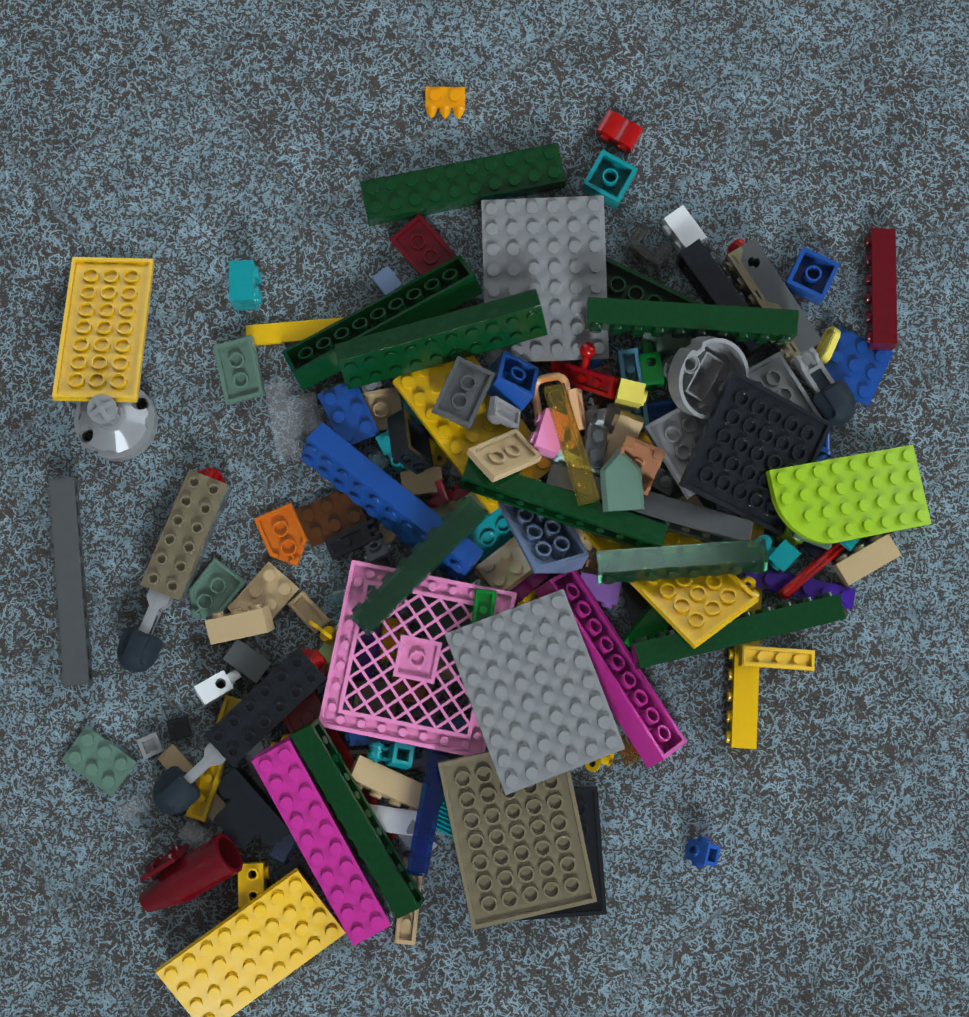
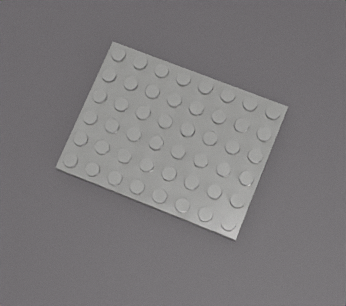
(558, 252)
(534, 691)

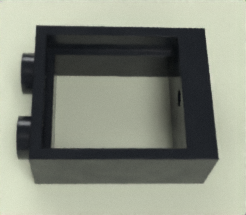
(409, 441)

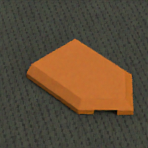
(282, 534)

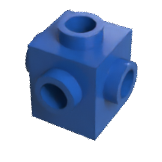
(702, 852)

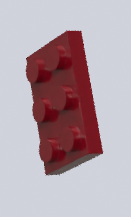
(421, 246)

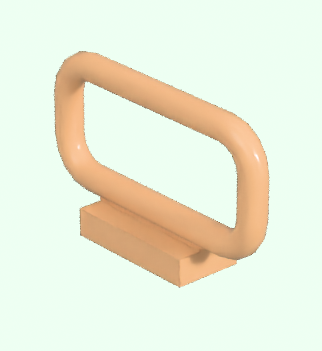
(575, 397)

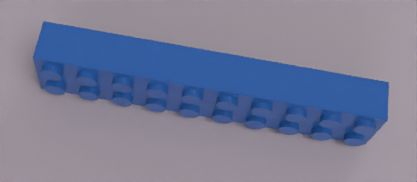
(382, 497)

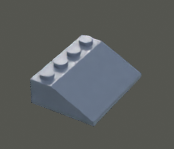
(545, 542)

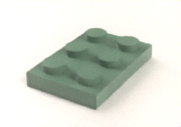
(239, 370)
(99, 761)

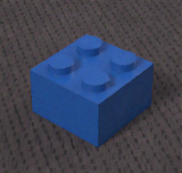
(811, 275)
(513, 380)

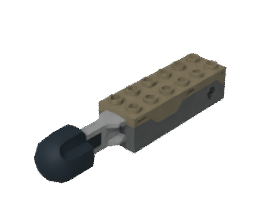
(765, 289)
(175, 561)

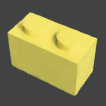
(630, 394)

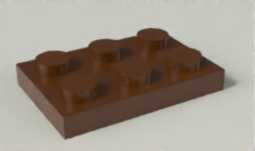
(329, 517)

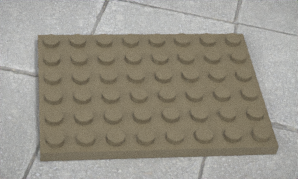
(517, 849)

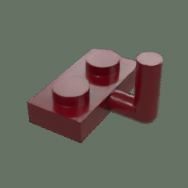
(443, 496)

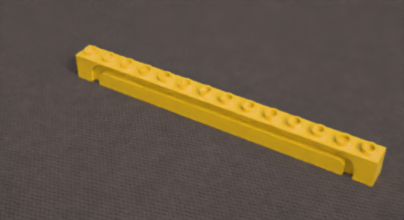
(744, 688)

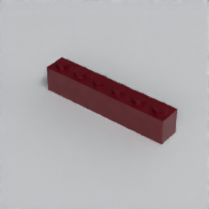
(881, 289)

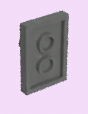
(463, 392)

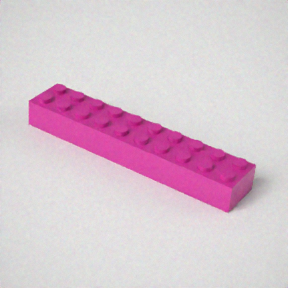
(625, 688)
(321, 840)

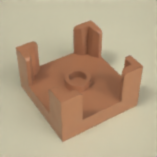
(646, 456)

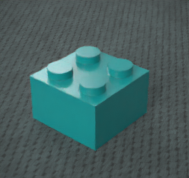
(609, 178)
(243, 285)

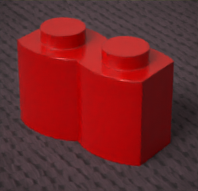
(619, 131)

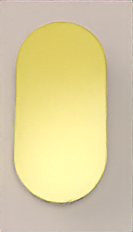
(828, 344)

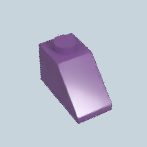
(603, 593)

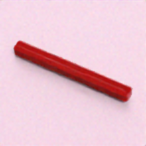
(807, 573)

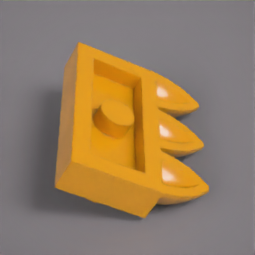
(445, 99)

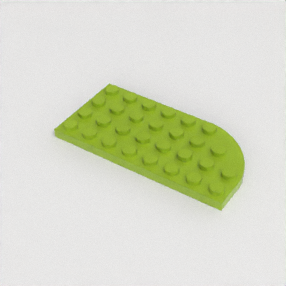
(851, 496)

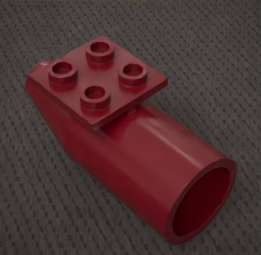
(184, 877)

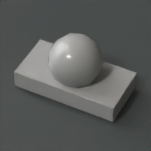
(503, 413)

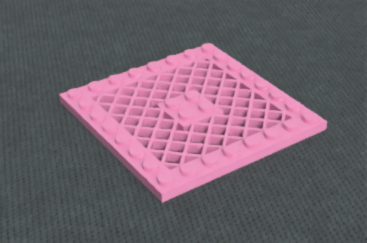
(415, 660)

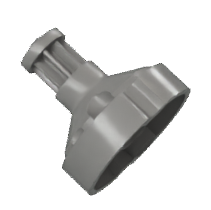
(699, 372)
(118, 428)

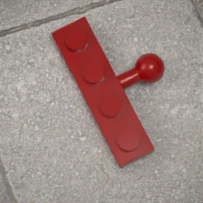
(584, 377)

